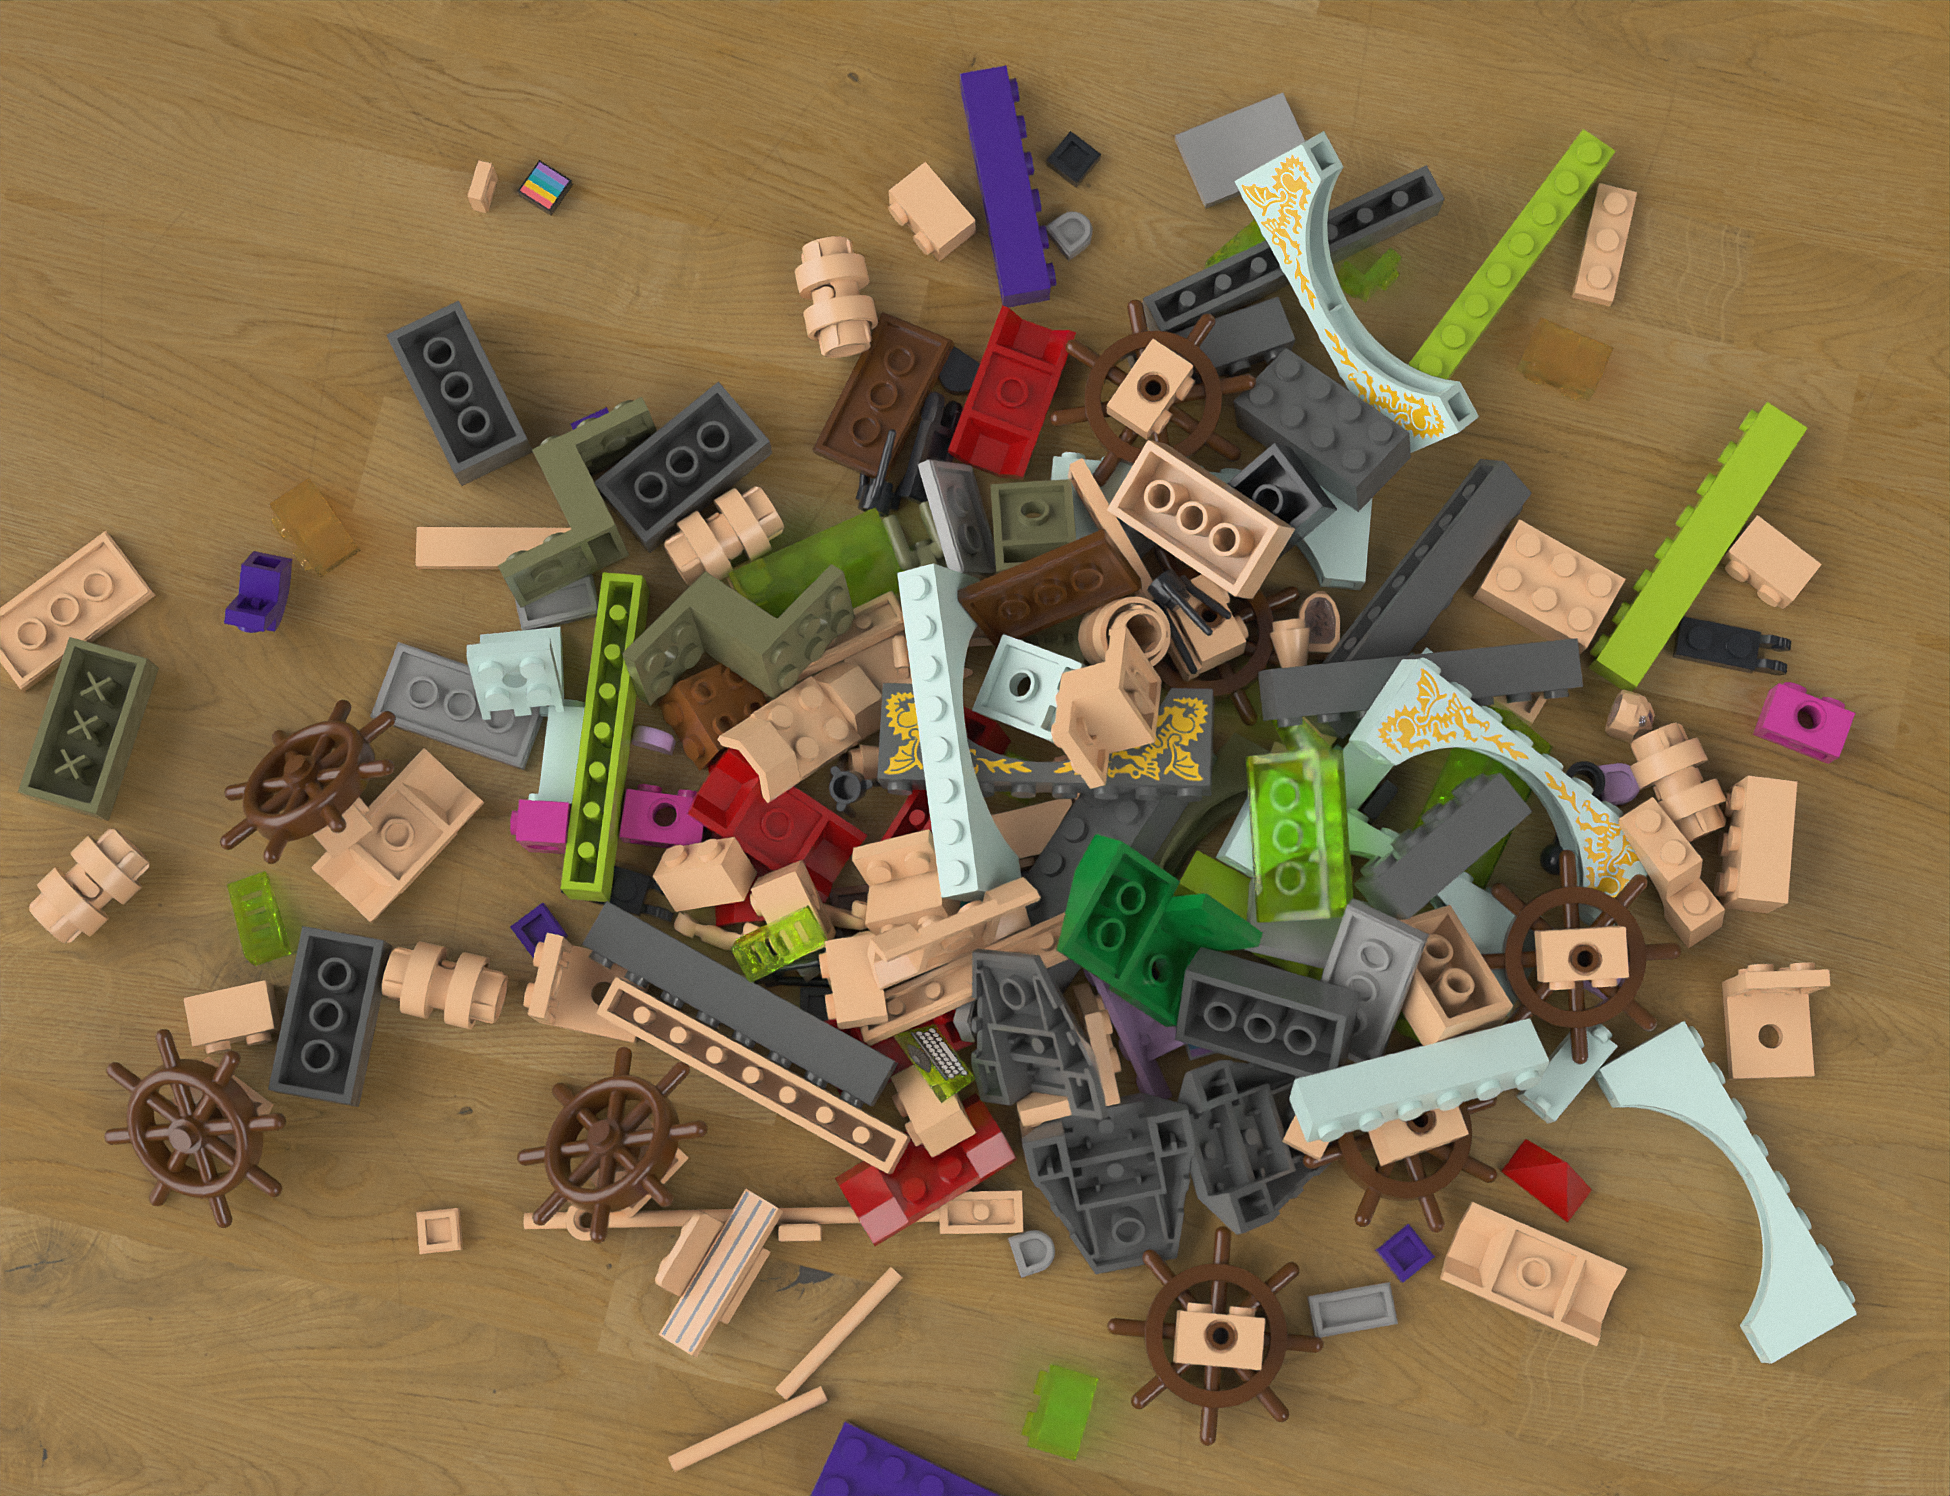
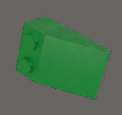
(1113, 909)

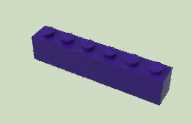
(1005, 186)

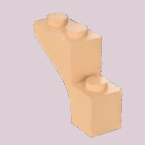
(1674, 871)

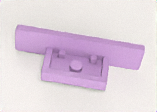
(1140, 1038)

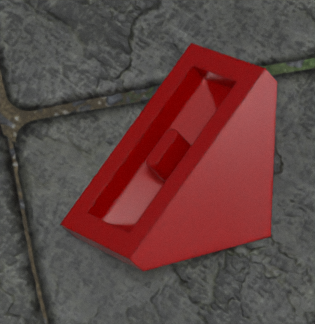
(1547, 1179)

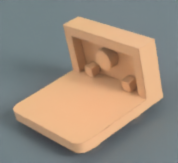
(689, 1252)

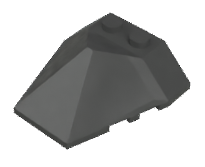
(1029, 1036)
(1238, 1132)
(1117, 1178)

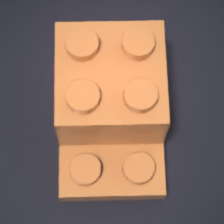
(1107, 708)
(902, 882)

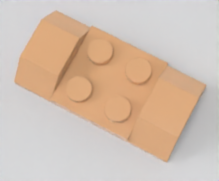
(807, 727)
(411, 827)
(978, 924)
(1531, 1273)

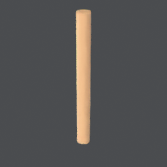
(838, 1333)
(747, 1428)

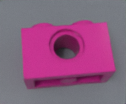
(1780, 723)
(639, 816)
(541, 825)

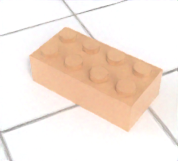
(1200, 519)

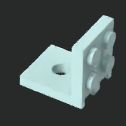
(518, 670)
(1037, 708)

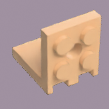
(566, 988)
(1773, 999)
(1097, 1029)

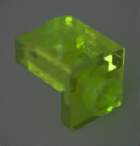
(1380, 275)

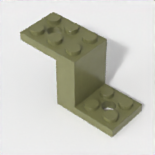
(568, 467)
(1025, 538)
(739, 635)

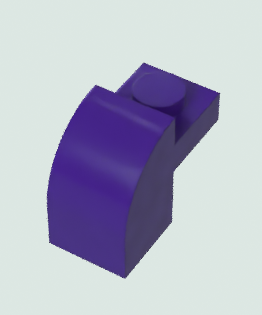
(261, 594)

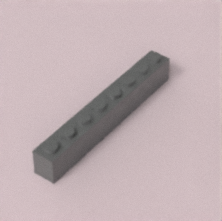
(1257, 271)
(1431, 572)
(1485, 672)
(741, 1005)

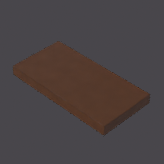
(883, 395)
(1050, 588)

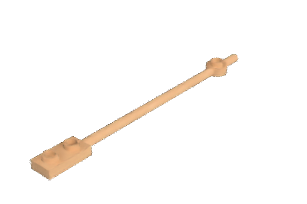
(967, 1214)

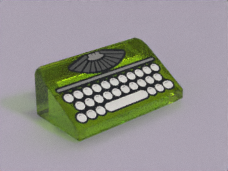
(935, 1061)

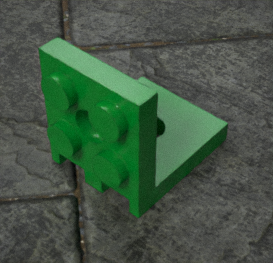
(1181, 931)

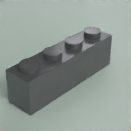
(1244, 339)

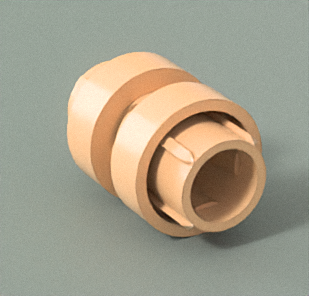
(832, 279)
(743, 525)
(1140, 616)
(1669, 763)
(75, 899)
(428, 981)

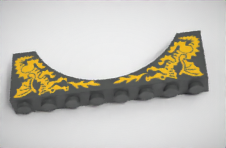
(1172, 765)

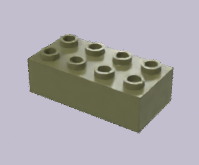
(88, 729)

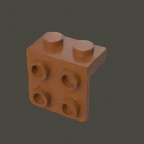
(708, 707)

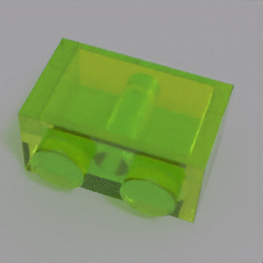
(1060, 1412)

